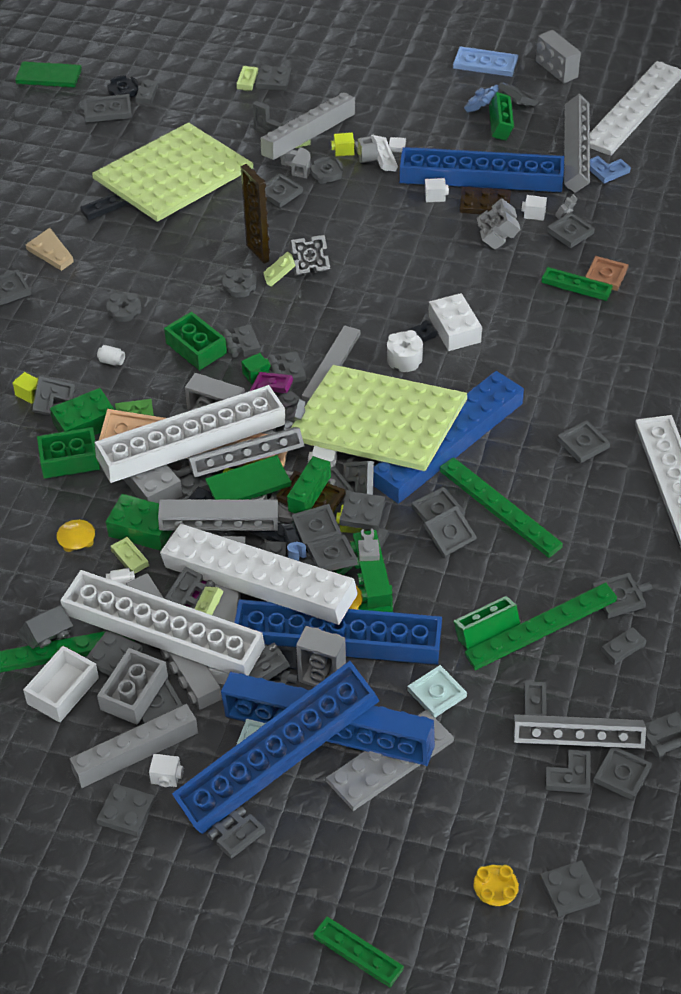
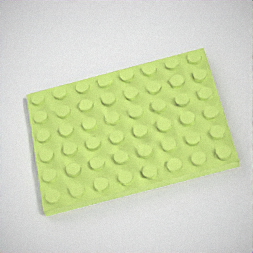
(172, 171)
(379, 417)

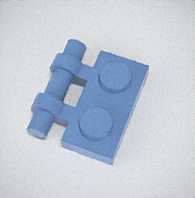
(481, 98)

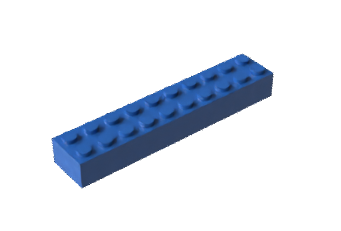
(483, 169)
(483, 410)
(365, 631)
(376, 730)
(275, 747)

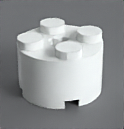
(404, 351)

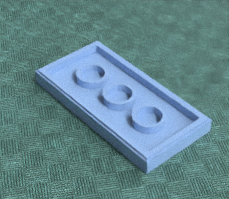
(485, 61)

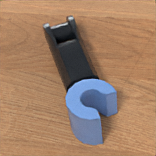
(294, 546)

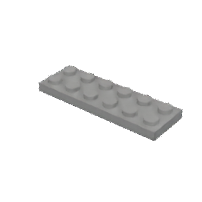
(374, 772)

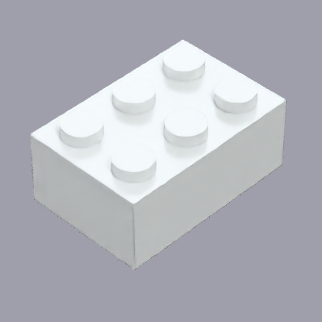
(455, 322)
(61, 684)

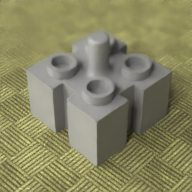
(498, 224)
(309, 255)

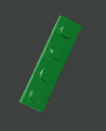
(577, 283)
(358, 952)

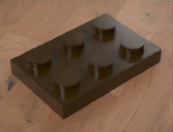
(481, 199)
(330, 495)

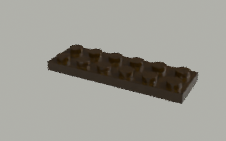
(255, 213)

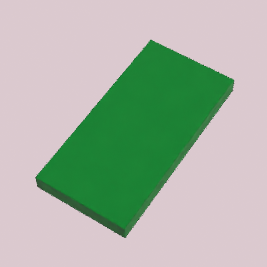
(48, 74)
(249, 480)

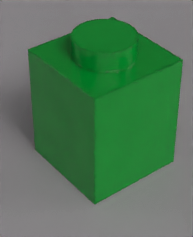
(254, 365)

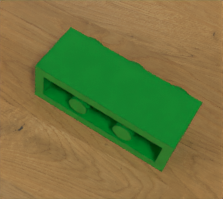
(501, 116)
(309, 485)
(486, 622)

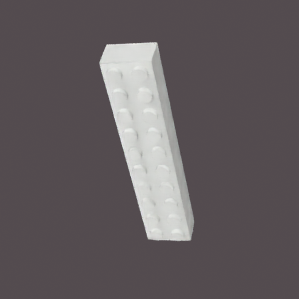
(189, 433)
(261, 573)
(163, 623)

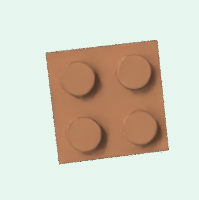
(607, 271)

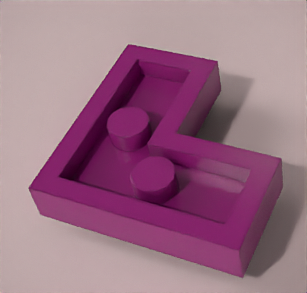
(277, 382)

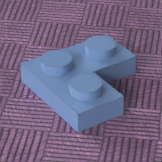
(608, 172)

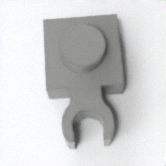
(567, 207)
(368, 547)

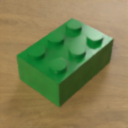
(195, 340)
(81, 412)
(67, 452)
(138, 522)

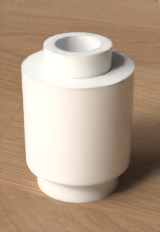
(111, 355)
(121, 576)

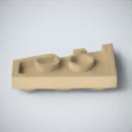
(50, 249)

